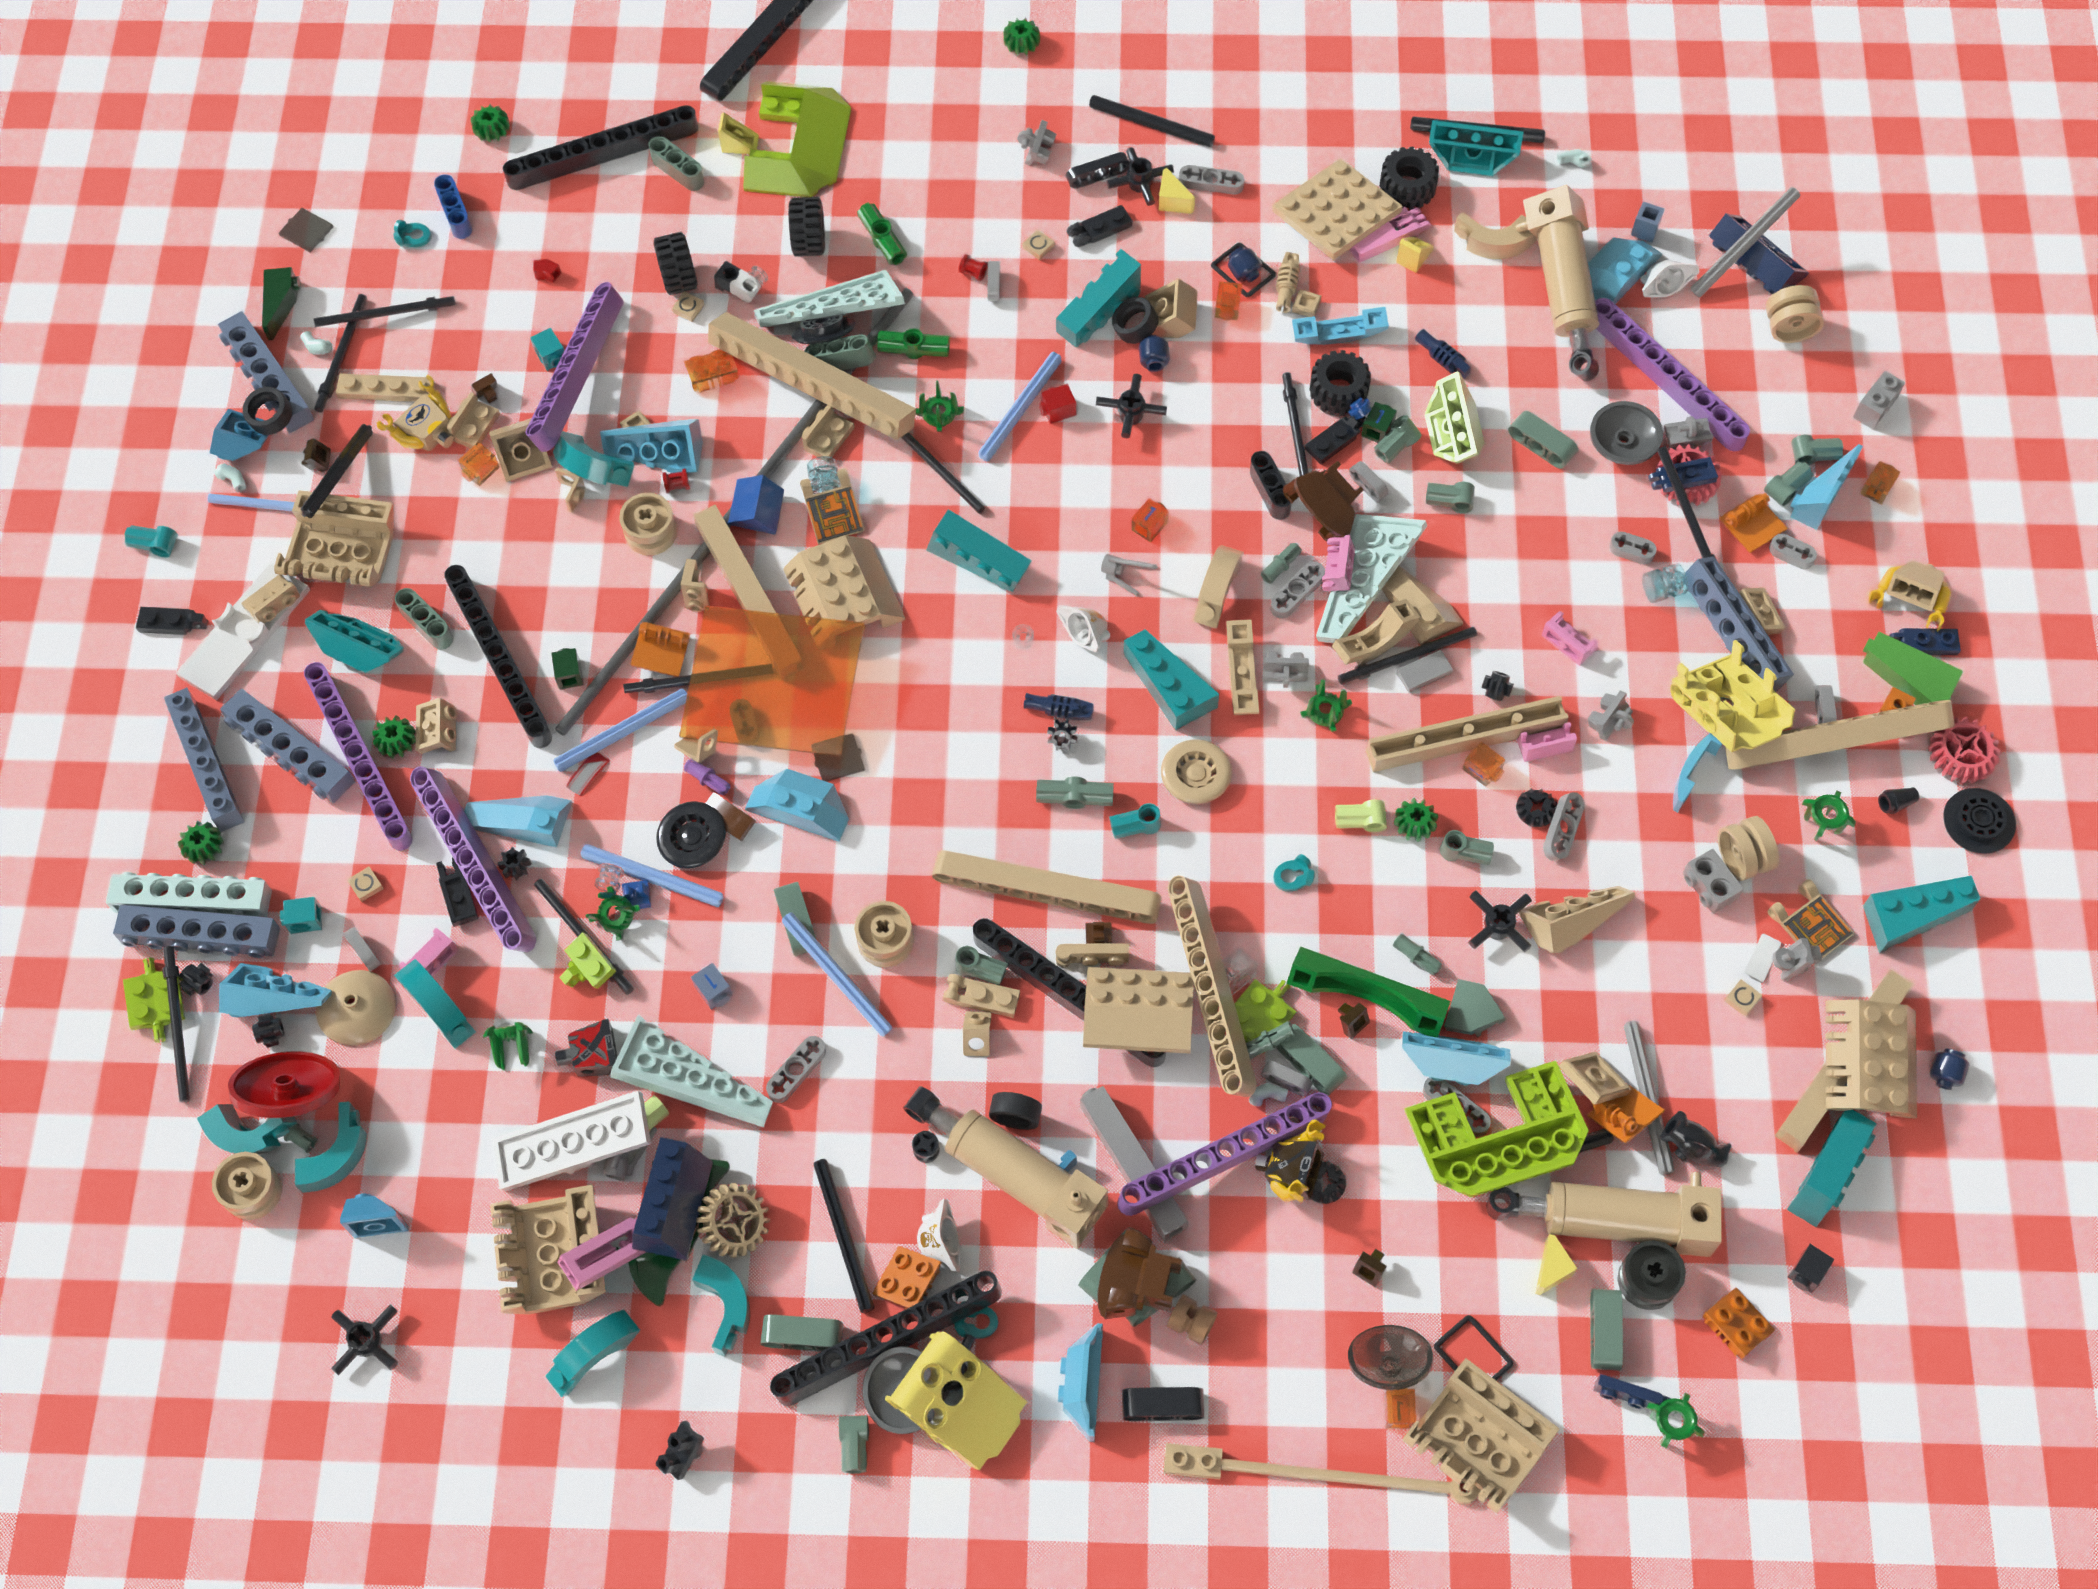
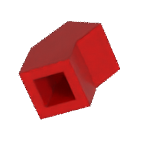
(546, 270)

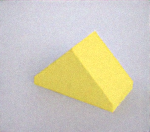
(735, 136)
(1174, 195)
(1413, 253)
(1555, 1266)

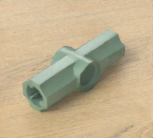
(1074, 792)

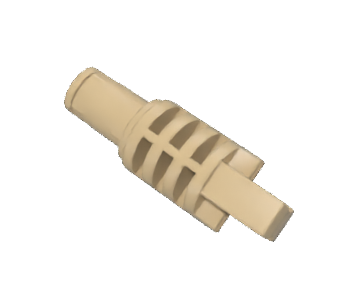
(1287, 281)

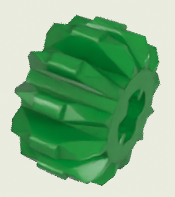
(1021, 36)
(490, 123)
(401, 731)
(1419, 828)
(191, 843)

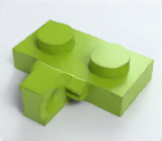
(586, 963)

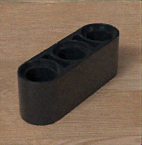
(1269, 475)
(1163, 1404)

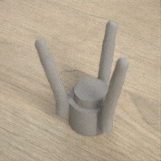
(1115, 565)
(617, 1166)

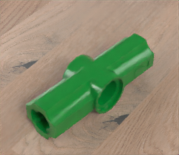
(881, 233)
(904, 343)

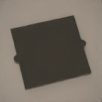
(306, 230)
(848, 763)

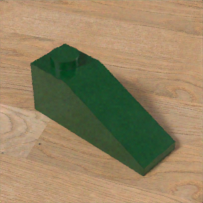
(279, 297)

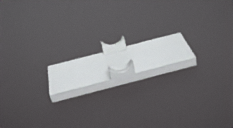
(234, 641)
(571, 1141)

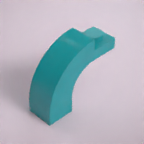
(589, 464)
(435, 1003)
(228, 1132)
(339, 1160)
(722, 1281)
(590, 1347)

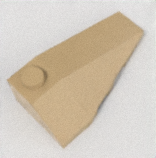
(1435, 612)
(1568, 922)

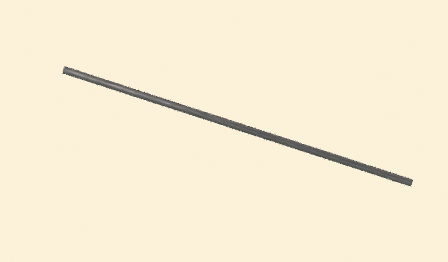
(703, 551)

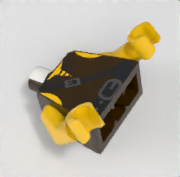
(1294, 1164)

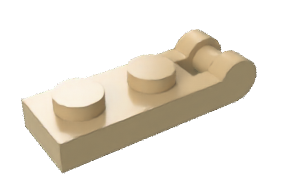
(1091, 954)
(982, 996)

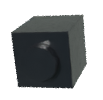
(1810, 1268)

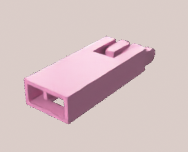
(1387, 237)
(598, 1257)

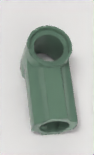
(1402, 435)
(1811, 450)
(1785, 487)
(1457, 496)
(1468, 848)
(983, 966)
(853, 1438)

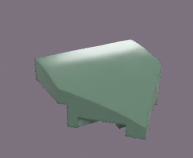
(1472, 1009)

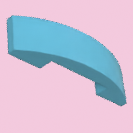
(1342, 329)
(1684, 785)

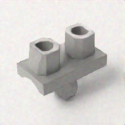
(1034, 140)
(1686, 432)
(1285, 669)
(1615, 717)
(1796, 958)

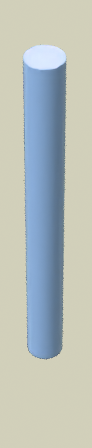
(250, 502)

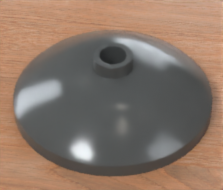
(1629, 423)
(882, 1380)

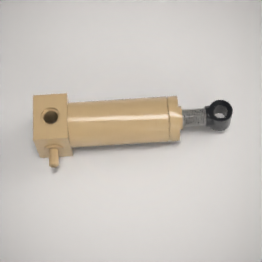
(1558, 223)
(1064, 1200)
(1681, 1219)

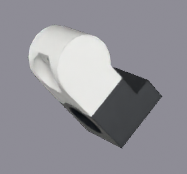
(736, 282)

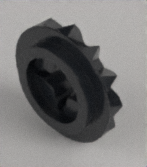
(1536, 818)
(1332, 1191)

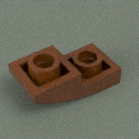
(736, 821)

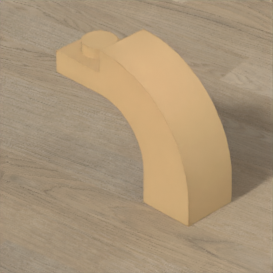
(1493, 242)
(1216, 584)
(1380, 636)

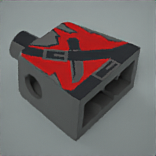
(590, 1050)

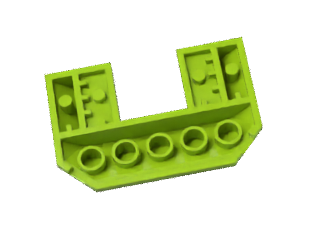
(817, 144)
(1543, 1144)

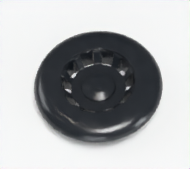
(823, 329)
(1983, 813)
(695, 840)

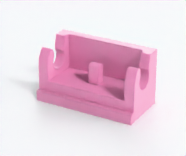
(1339, 564)
(1568, 639)
(1546, 743)
(434, 952)

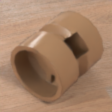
(1182, 1316)

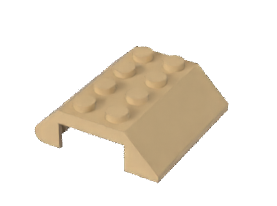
(341, 540)
(843, 583)
(1138, 1010)
(1876, 1057)
(532, 1251)
(1482, 1435)

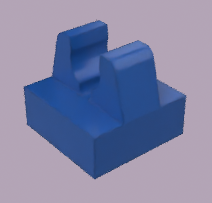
(637, 893)

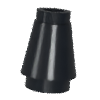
(1897, 799)

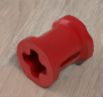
(973, 267)
(676, 481)

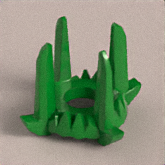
(938, 420)
(1337, 709)
(1834, 802)
(623, 904)
(515, 1032)
(1680, 1406)

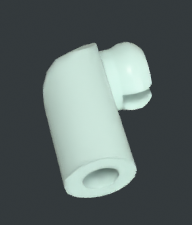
(1574, 156)
(315, 346)
(226, 471)
(1265, 1091)

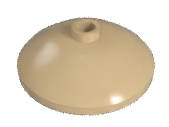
(363, 1019)

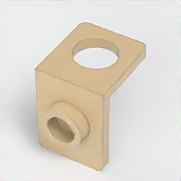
(577, 488)
(698, 749)
(976, 1026)

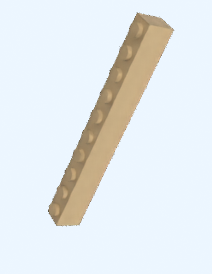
(811, 375)

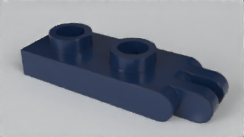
(1691, 474)
(1930, 640)
(1636, 1396)

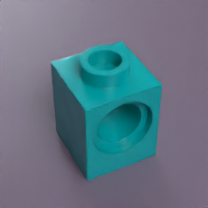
(547, 348)
(301, 915)

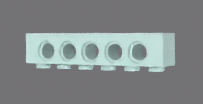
(253, 903)

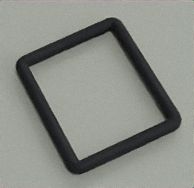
(1228, 279)
(1455, 1328)

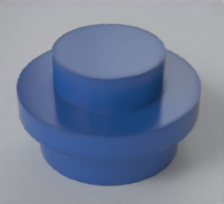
(1360, 408)

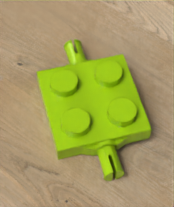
(148, 1001)
(1262, 1009)

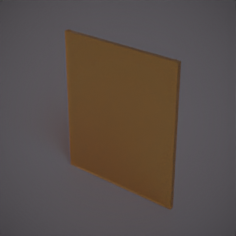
(773, 680)

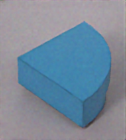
(1069, 1161)

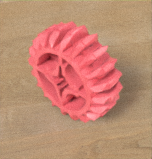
(1697, 493)
(1974, 762)

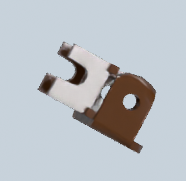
(1327, 499)
(1134, 1276)

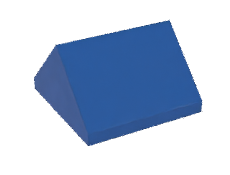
(756, 504)

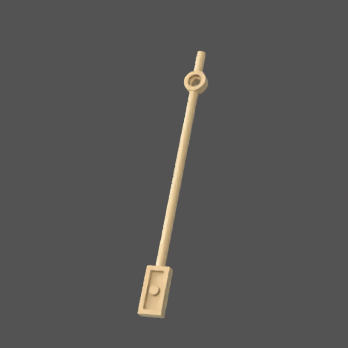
(1208, 1463)

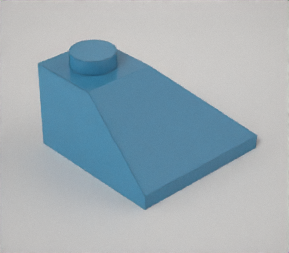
(235, 437)
(370, 1217)

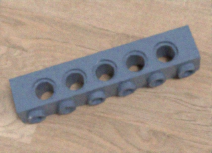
(262, 367)
(1734, 619)
(244, 706)
(203, 760)
(134, 918)

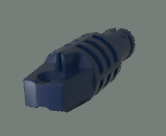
(1443, 353)
(1060, 706)

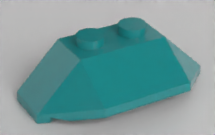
(1474, 147)
(352, 640)

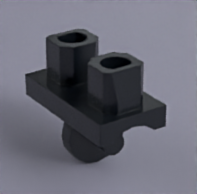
(682, 1449)

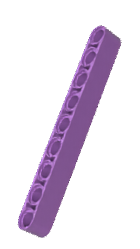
(574, 367)
(1670, 375)
(362, 764)
(473, 860)
(1216, 1161)

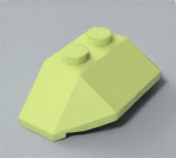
(1453, 420)

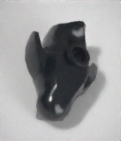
(1694, 1142)

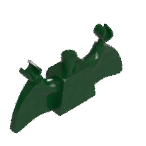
(652, 1270)

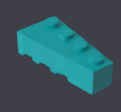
(1100, 299)
(977, 551)
(1170, 682)
(1916, 909)
(1833, 1167)

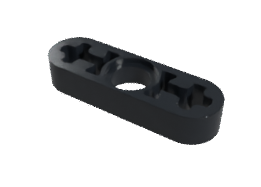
(1085, 173)

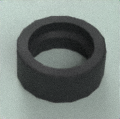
(1126, 311)
(256, 400)
(1015, 1110)

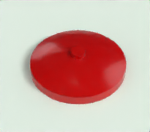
(284, 1084)

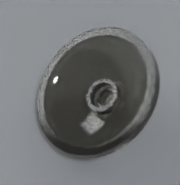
(1390, 1357)

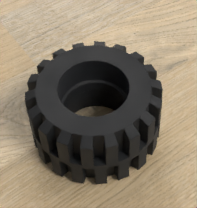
(1412, 164)
(806, 226)
(675, 263)
(1342, 367)

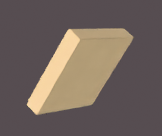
(1595, 1077)

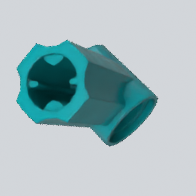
(157, 541)
(1133, 823)

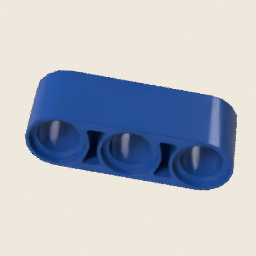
(453, 206)

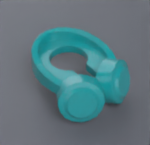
(402, 228)
(1300, 863)
(965, 1328)

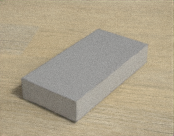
(1424, 671)

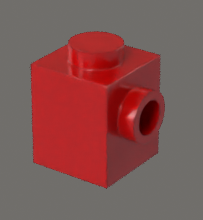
(1057, 403)

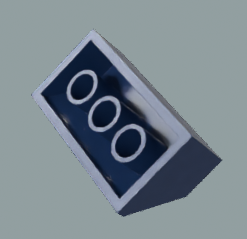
(1762, 259)
(672, 1200)

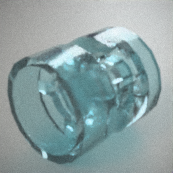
(823, 474)
(1665, 583)

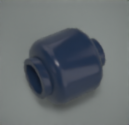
(1244, 264)
(1154, 353)
(1949, 1069)

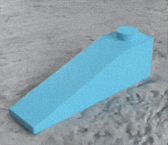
(659, 445)
(1821, 492)
(524, 818)
(257, 991)

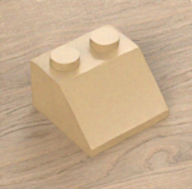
(1176, 309)
(516, 451)

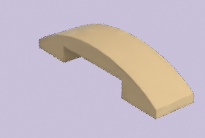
(1241, 667)

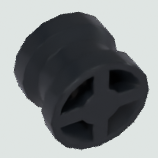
(924, 1141)

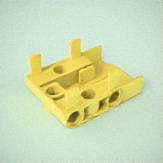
(1757, 710)
(979, 1422)

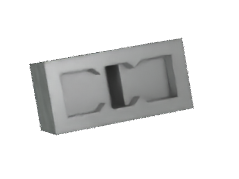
(1879, 400)
(1718, 878)

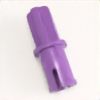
(707, 776)

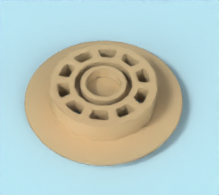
(1196, 773)

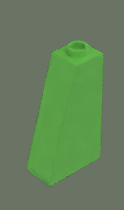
(1911, 669)

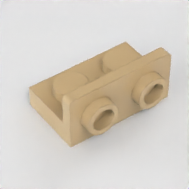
(472, 421)
(826, 433)
(694, 592)
(271, 599)
(1763, 609)
(435, 726)

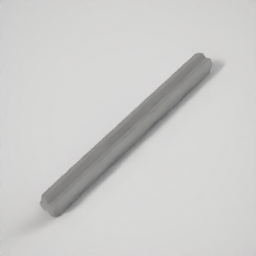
(1746, 241)
(1646, 1087)

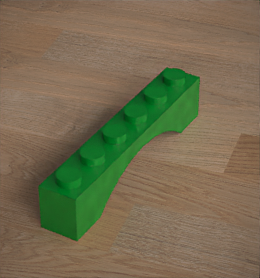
(1415, 1007)

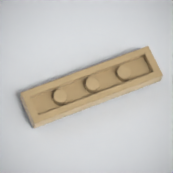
(380, 387)

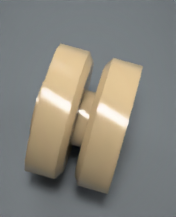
(1794, 314)
(648, 523)
(1748, 848)
(884, 934)
(246, 1185)

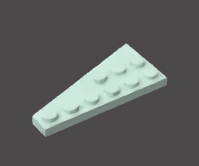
(848, 297)
(1379, 550)
(681, 1073)

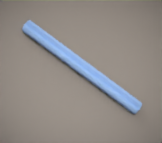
(1020, 406)
(620, 730)
(654, 875)
(836, 973)

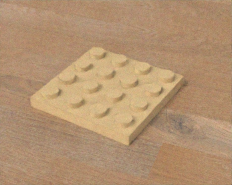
(1336, 208)

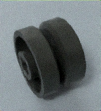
(1653, 1259)

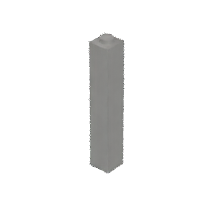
(1129, 1157)

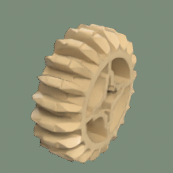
(736, 1230)

